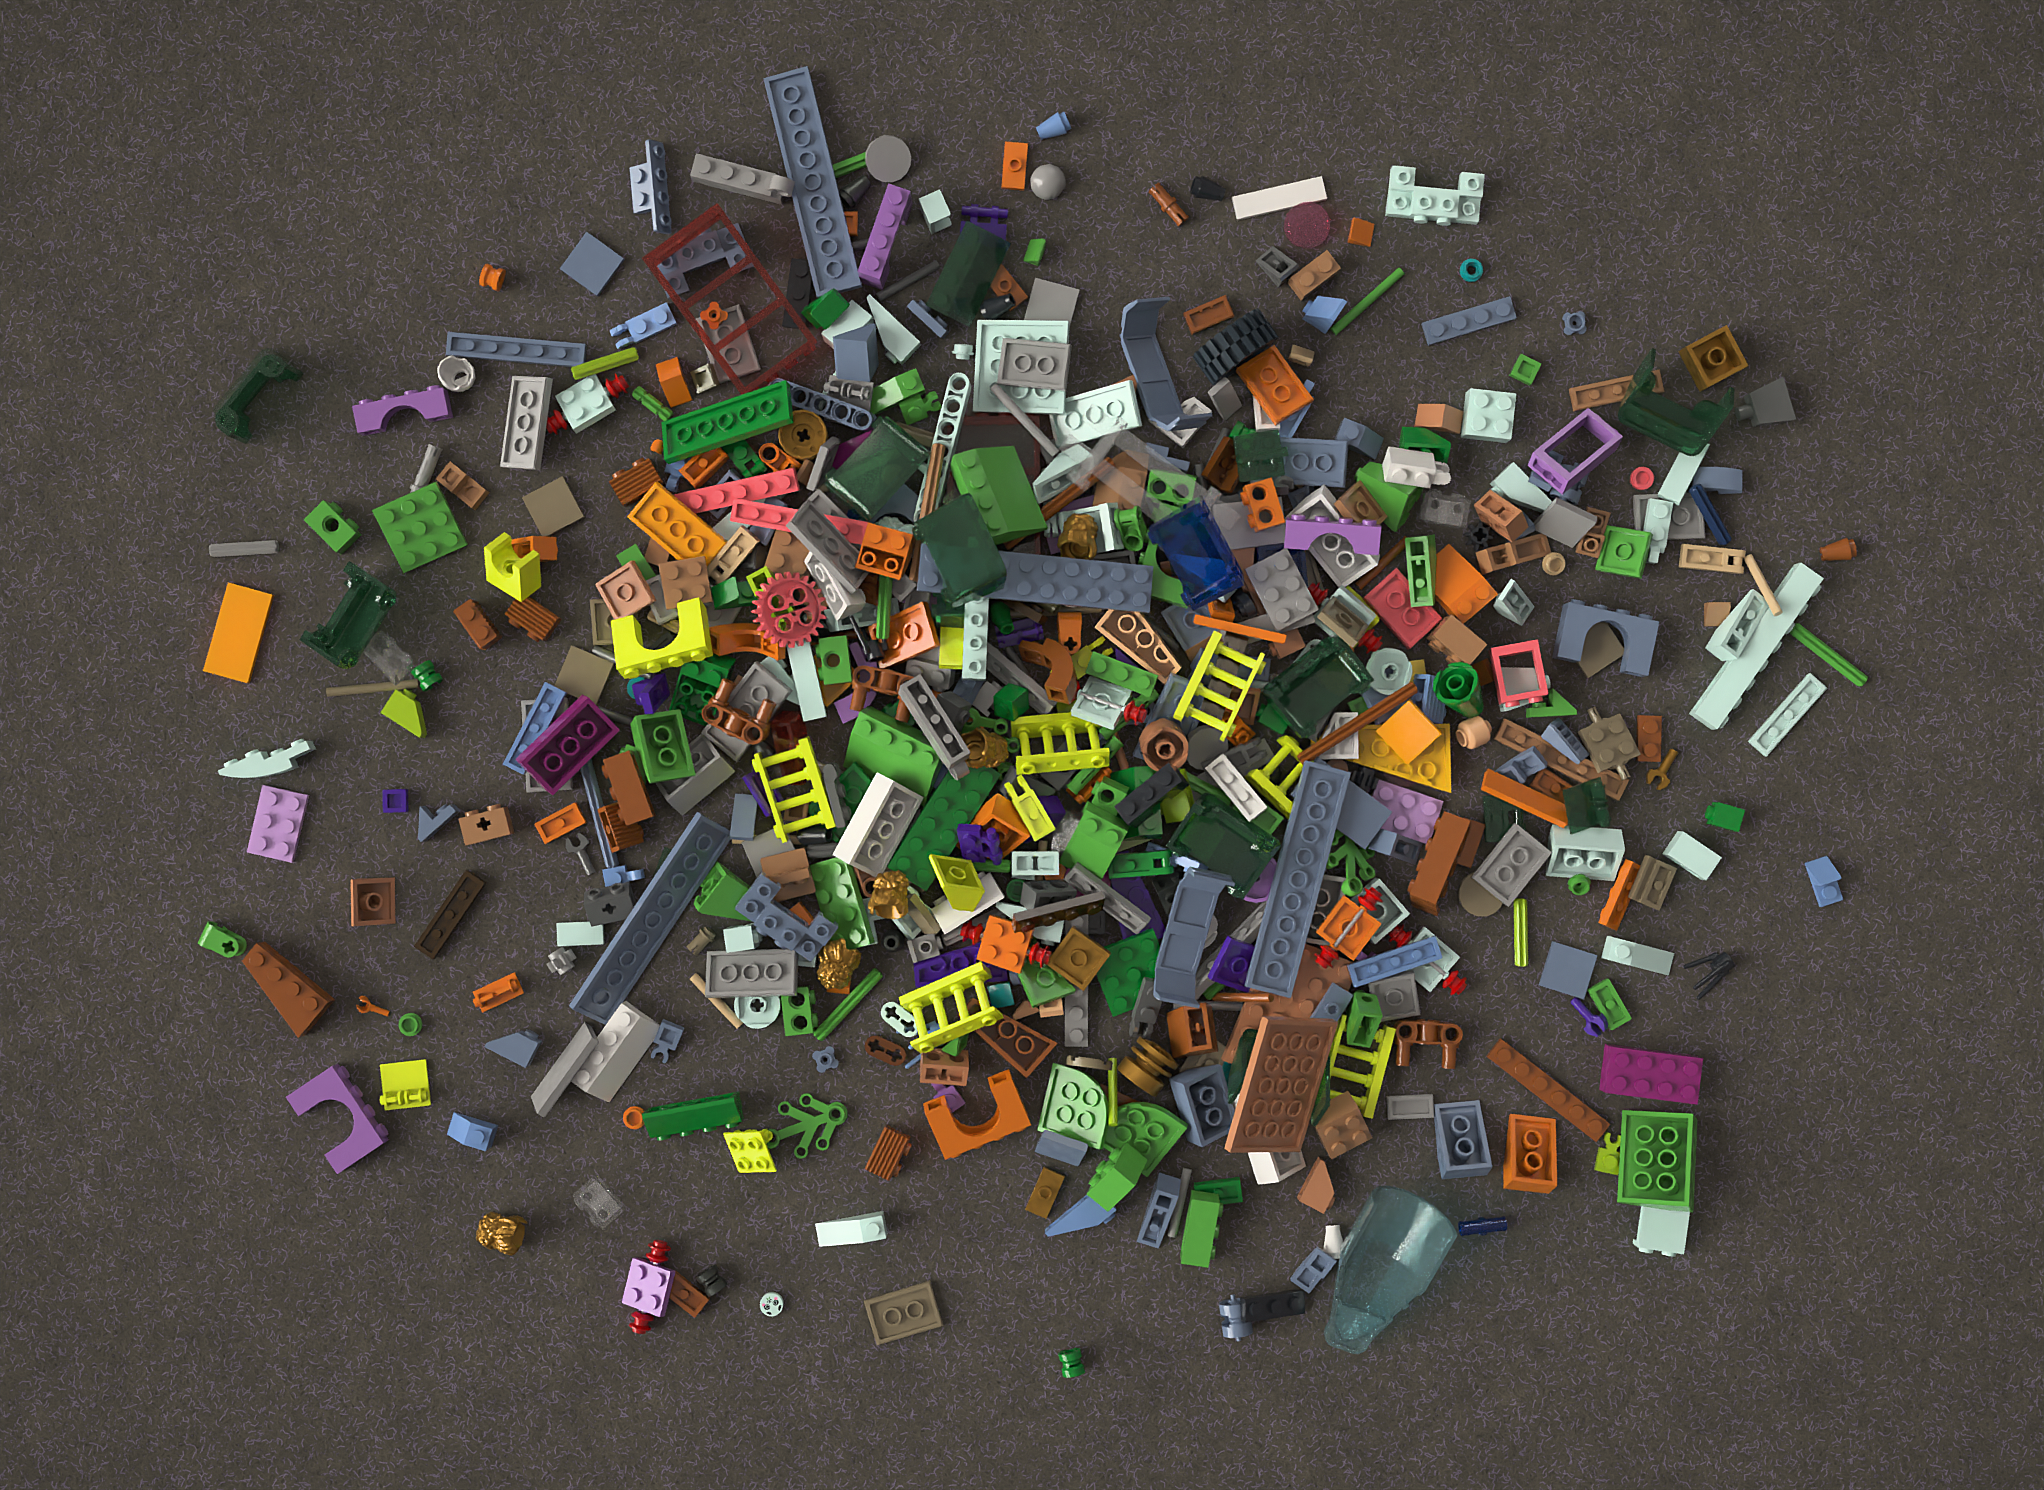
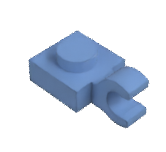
(673, 469)
(621, 875)

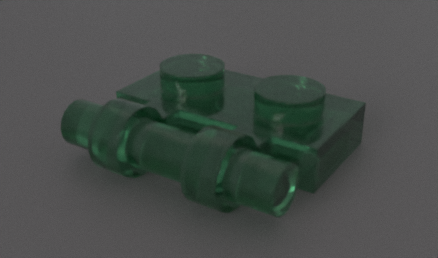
(1496, 818)

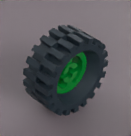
(1235, 346)

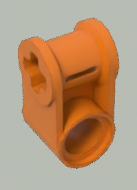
(781, 461)
(1069, 627)

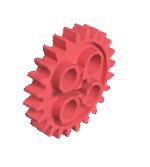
(783, 590)

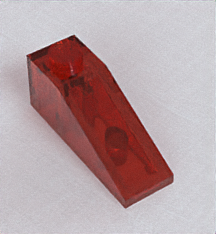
(786, 731)

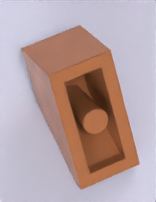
(1317, 1188)

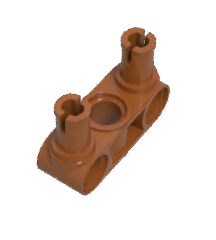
(880, 681)
(736, 721)
(1428, 1033)

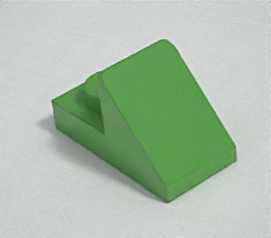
(1557, 707)

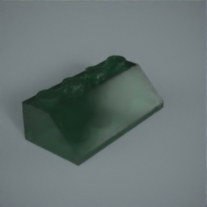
(968, 274)

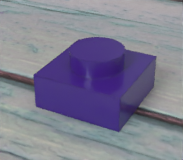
(395, 800)

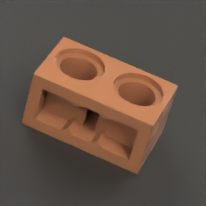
(1501, 516)
(943, 1068)

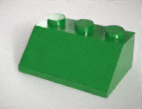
(1133, 778)

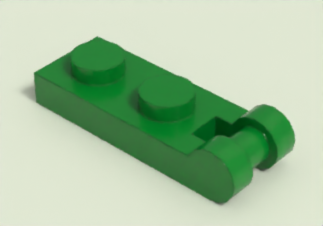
(742, 454)
(1140, 864)

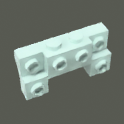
(1434, 204)

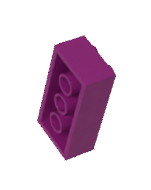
(567, 744)
(1651, 1074)

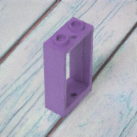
(1557, 475)

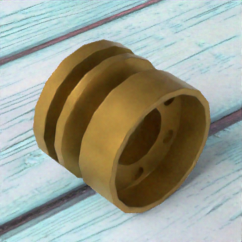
(791, 442)
(1147, 1066)

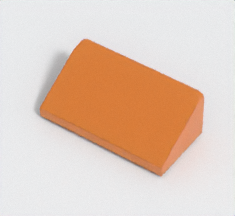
(703, 466)

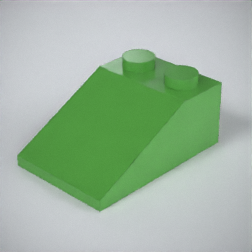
(662, 746)
(1095, 841)

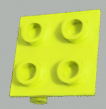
(405, 1085)
(750, 1150)

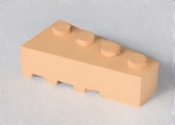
(1140, 641)

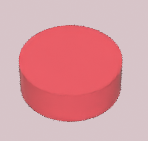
(1641, 478)

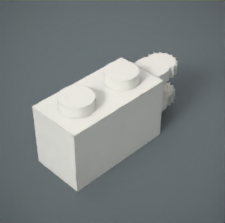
(1414, 468)

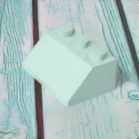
(1587, 852)

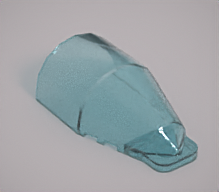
(1385, 1264)

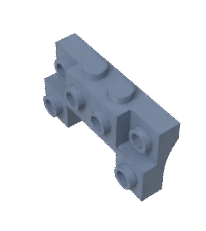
(700, 252)
(781, 923)

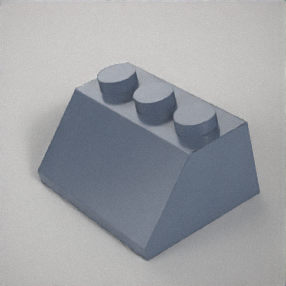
(1203, 1103)

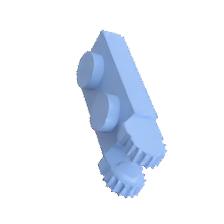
(645, 325)

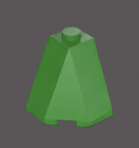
(1393, 498)
(721, 893)

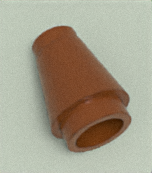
(1839, 550)

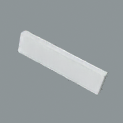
(1278, 198)

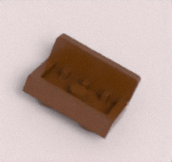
(1222, 467)

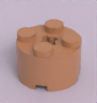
(1159, 733)

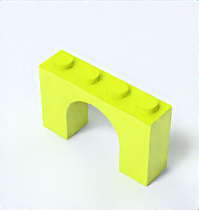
(691, 643)

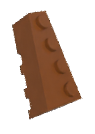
(1439, 862)
(290, 990)
(1013, 1041)

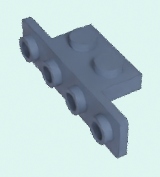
(650, 187)

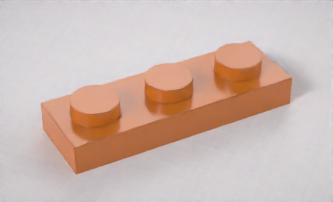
(1618, 897)

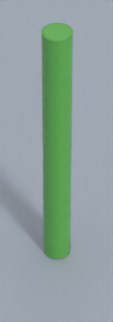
(1367, 301)

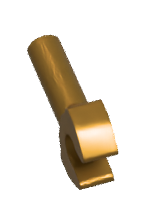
(1662, 770)

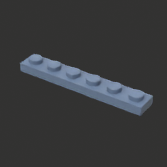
(515, 349)

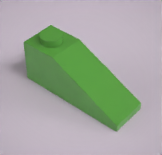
(896, 390)
(1421, 569)

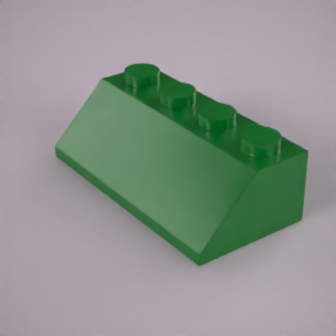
(693, 1115)

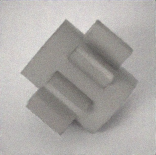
(561, 961)

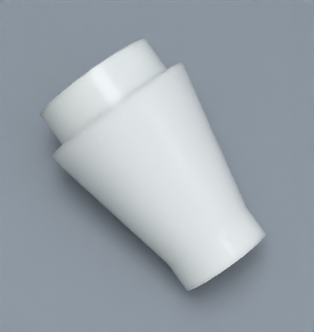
(1333, 1241)

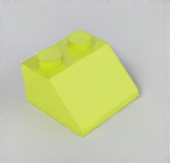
(958, 881)

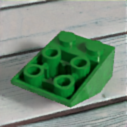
(698, 684)

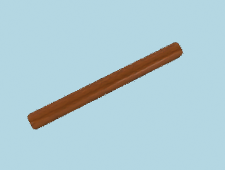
(1060, 502)
(1358, 723)

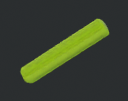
(604, 363)
(1520, 932)

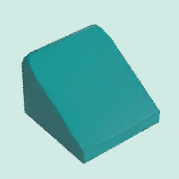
(1001, 994)

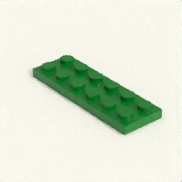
(727, 422)
(937, 823)

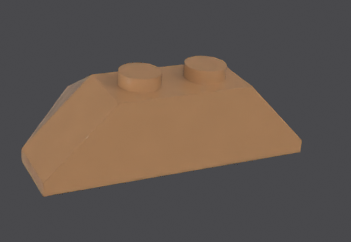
(1132, 470)

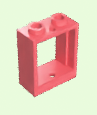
(1515, 649)

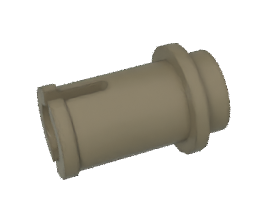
(702, 939)

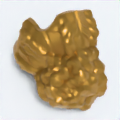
(1078, 537)
(985, 748)
(889, 895)
(837, 964)
(501, 1232)

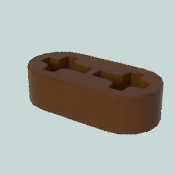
(882, 1055)

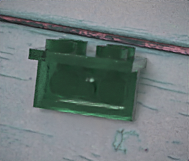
(1259, 455)

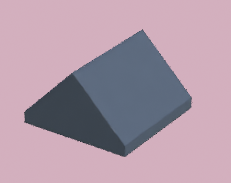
(856, 354)

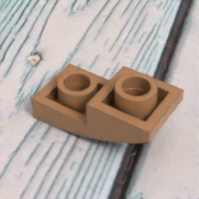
(1593, 540)

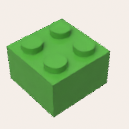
(1116, 1176)

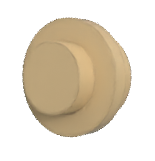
(1553, 563)

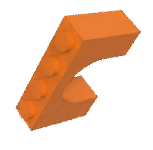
(958, 1138)

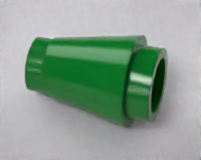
(1001, 617)

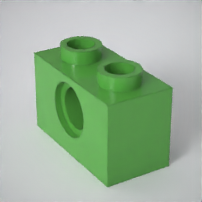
(321, 519)
(843, 672)

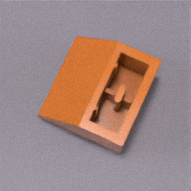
(885, 551)

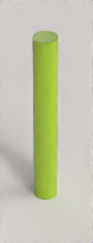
(1112, 1094)

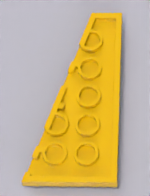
(1429, 768)

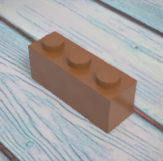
(628, 788)

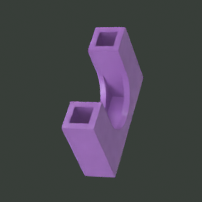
(892, 213)
(366, 1132)

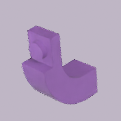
(843, 705)

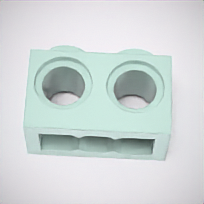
(1035, 862)
(741, 938)

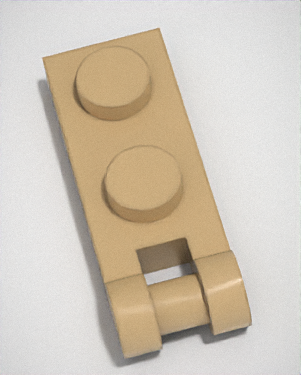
(732, 554)
(1711, 558)

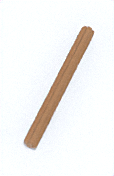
(929, 499)

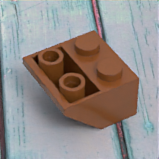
(1192, 1031)

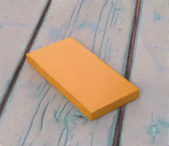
(676, 526)
(238, 633)

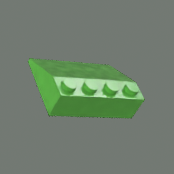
(999, 490)
(893, 750)
(1657, 1160)

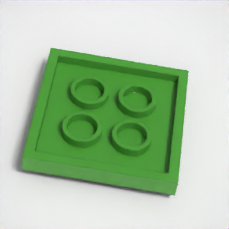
(420, 527)

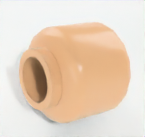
(1473, 732)

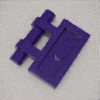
(994, 212)
(973, 841)

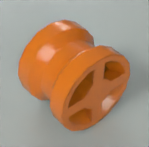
(492, 277)

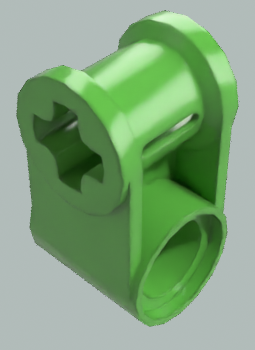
(1131, 527)
(219, 940)

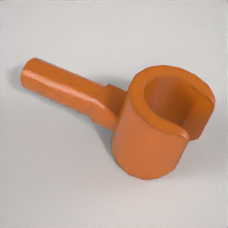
(657, 446)
(370, 1007)

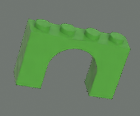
(1163, 586)

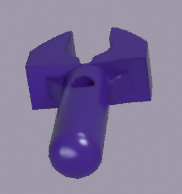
(1590, 1018)

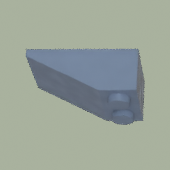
(1461, 1140)

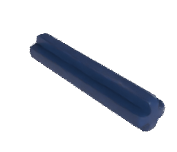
(1710, 514)

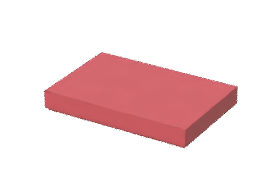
(1392, 605)

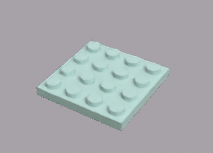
(987, 361)

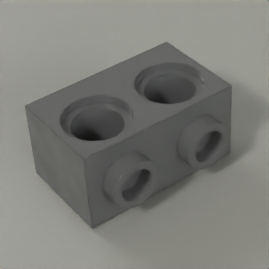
(1045, 892)

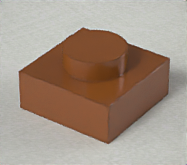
(1484, 671)

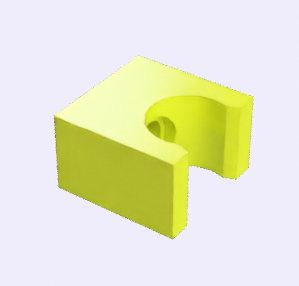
(508, 571)

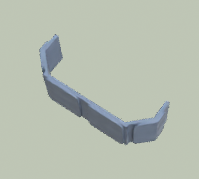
(1150, 369)
(1186, 935)

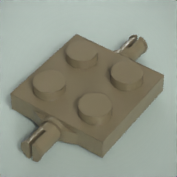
(1609, 743)

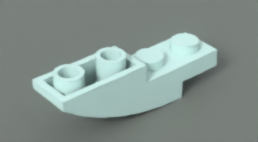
(261, 765)

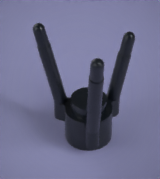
(873, 649)
(1720, 966)

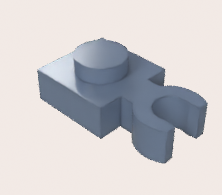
(667, 1037)

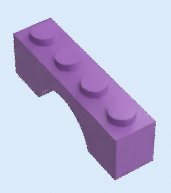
(373, 416)
(1362, 536)

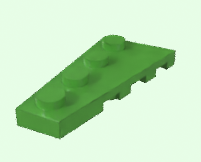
(1043, 983)

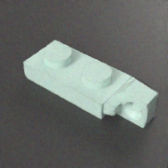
(1657, 522)

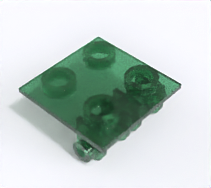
(1586, 805)

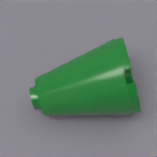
(1459, 689)

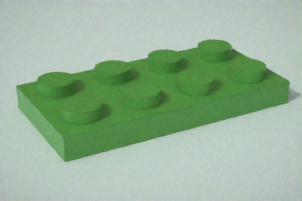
(842, 902)

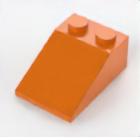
(1460, 586)
(1002, 816)
(1530, 1154)

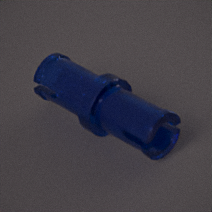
(1482, 1226)

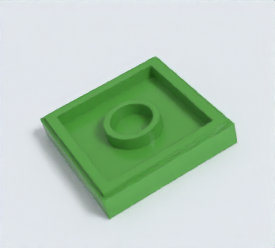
(1624, 551)

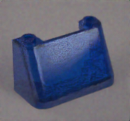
(1197, 553)

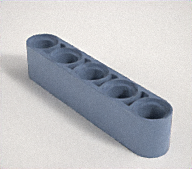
(833, 407)

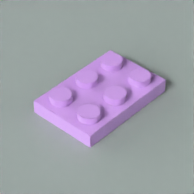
(1412, 812)
(277, 823)

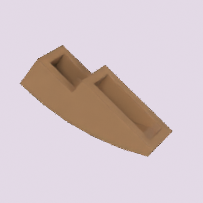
(1513, 553)

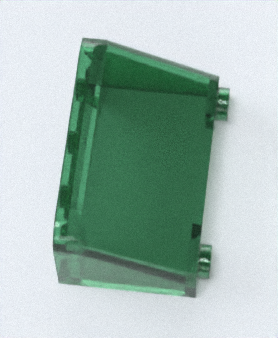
(229, 410)
(876, 468)
(962, 551)
(354, 619)
(1316, 684)
(1224, 842)

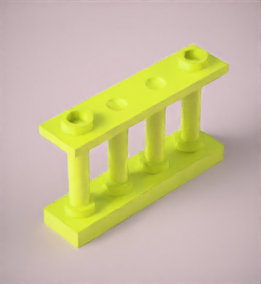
(1197, 688)
(1053, 725)
(811, 772)
(1260, 778)
(945, 987)
(1378, 1059)

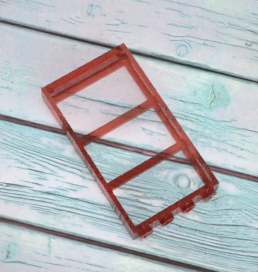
(684, 237)

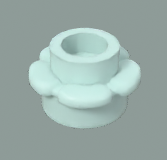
(963, 351)

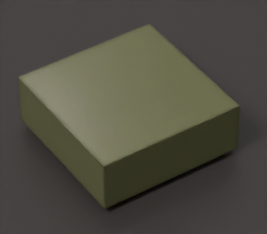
(705, 378)

